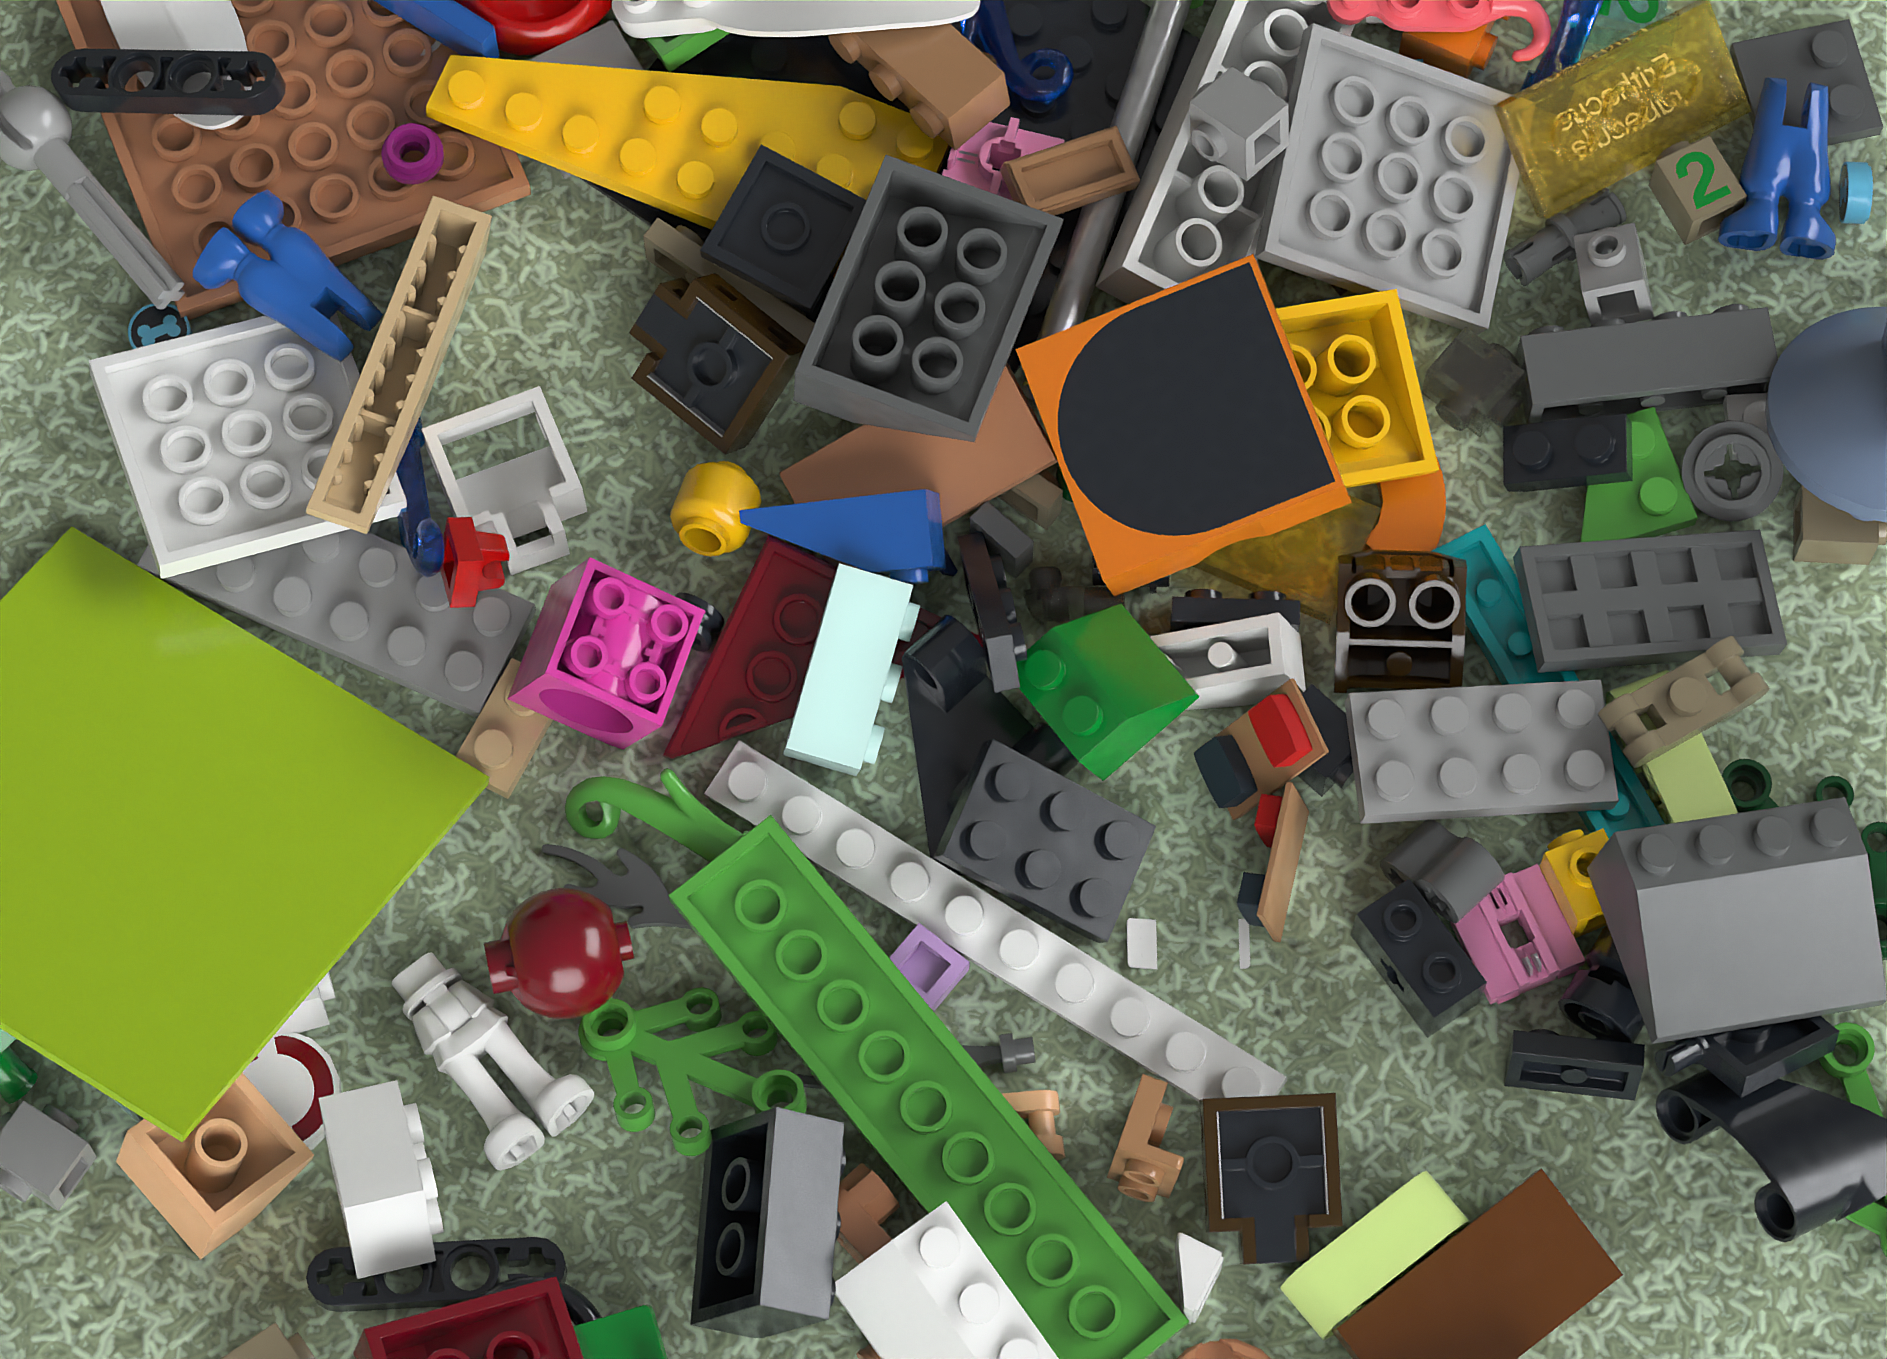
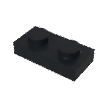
(1567, 453)
(1209, 607)
(1574, 1064)

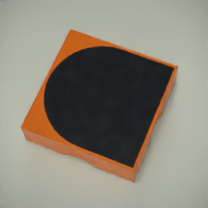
(1182, 425)

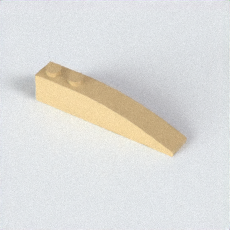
(401, 365)

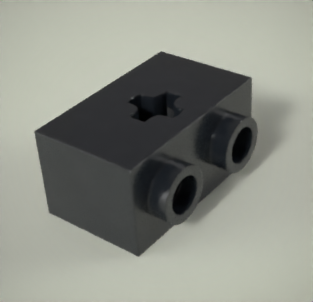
(1418, 958)

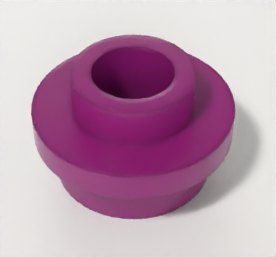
(412, 138)

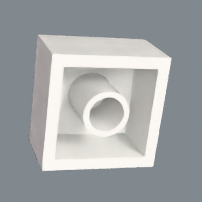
(382, 1178)

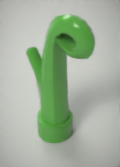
(677, 817)

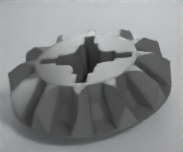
(1712, 493)

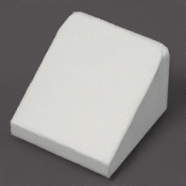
(1196, 1273)

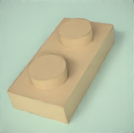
(504, 736)

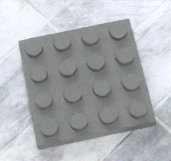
(1391, 180)

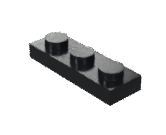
(992, 611)

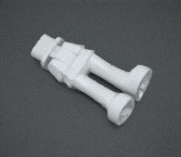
(459, 1029)

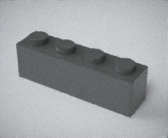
(1645, 364)

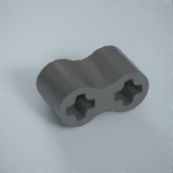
(1444, 868)

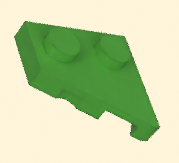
(1651, 502)

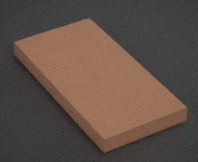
(964, 473)

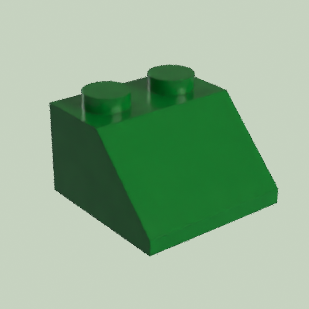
(1103, 687)

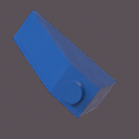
(877, 533)

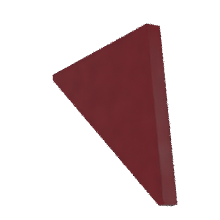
(765, 651)

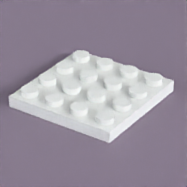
(227, 439)

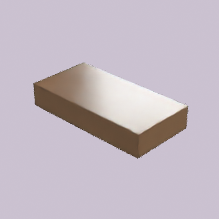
(1072, 173)

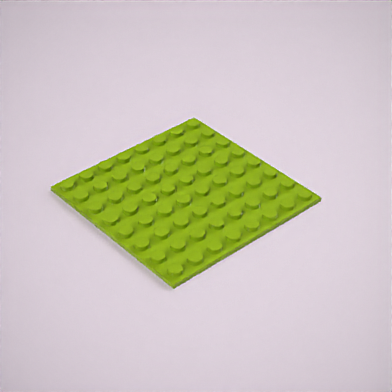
(184, 830)

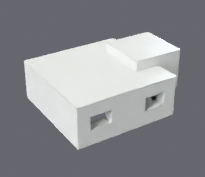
(516, 494)

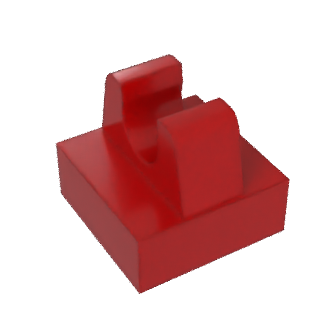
(471, 561)

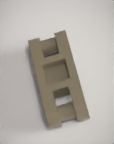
(1683, 702)

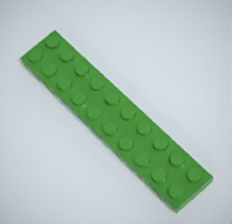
(921, 1097)

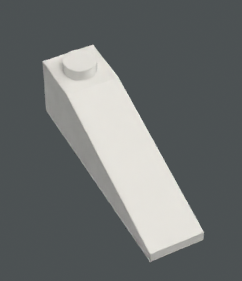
(1236, 659)

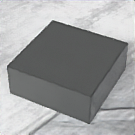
(1003, 538)

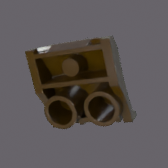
(1399, 620)

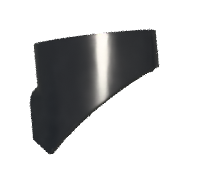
(955, 713)
(1812, 1146)

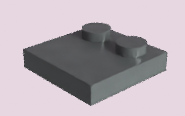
(1817, 55)

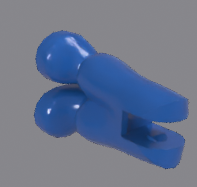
(1790, 165)
(294, 286)

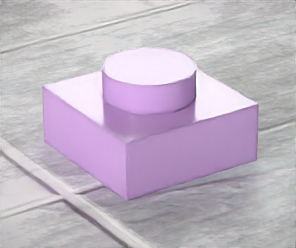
(929, 965)

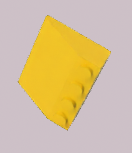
(1363, 385)

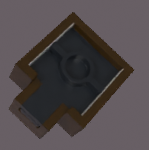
(714, 358)
(1271, 1172)

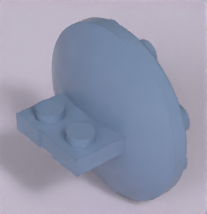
(1832, 411)

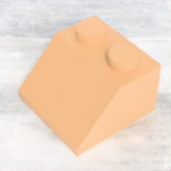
(221, 1171)

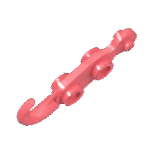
(1448, 17)

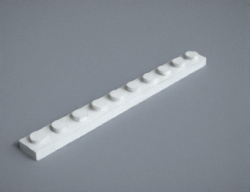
(990, 932)

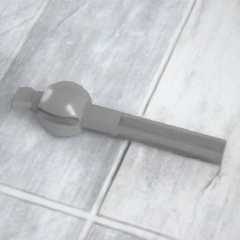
(37, 136)

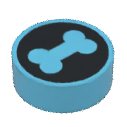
(1855, 192)
(156, 325)

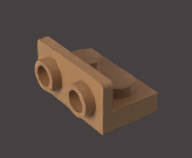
(1138, 1161)

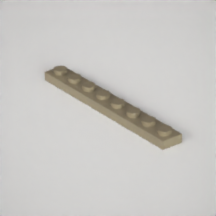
(679, 255)

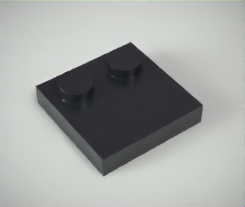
(784, 229)

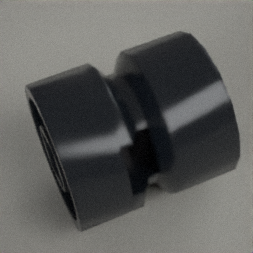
(1602, 997)

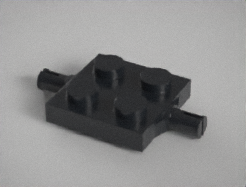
(1752, 1055)

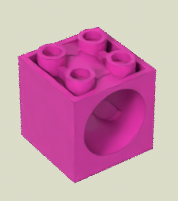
(606, 654)

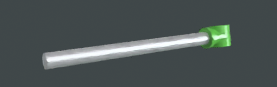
(1132, 119)

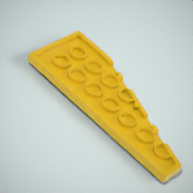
(671, 134)

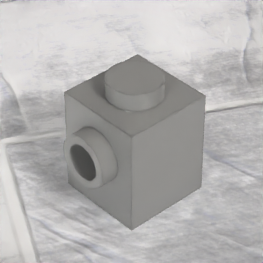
(1239, 123)
(1611, 264)
(42, 1154)

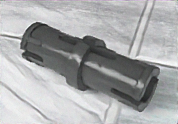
(1556, 240)

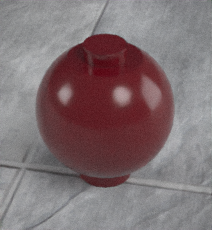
(560, 953)

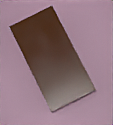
(1489, 1285)

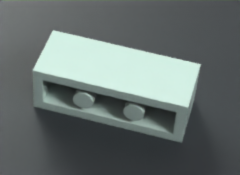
(851, 671)

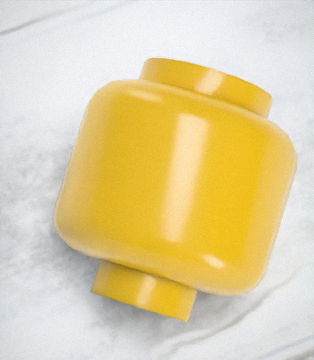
(709, 507)

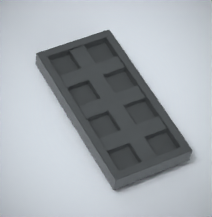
(1647, 599)

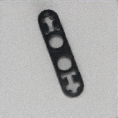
(170, 72)
(437, 1284)

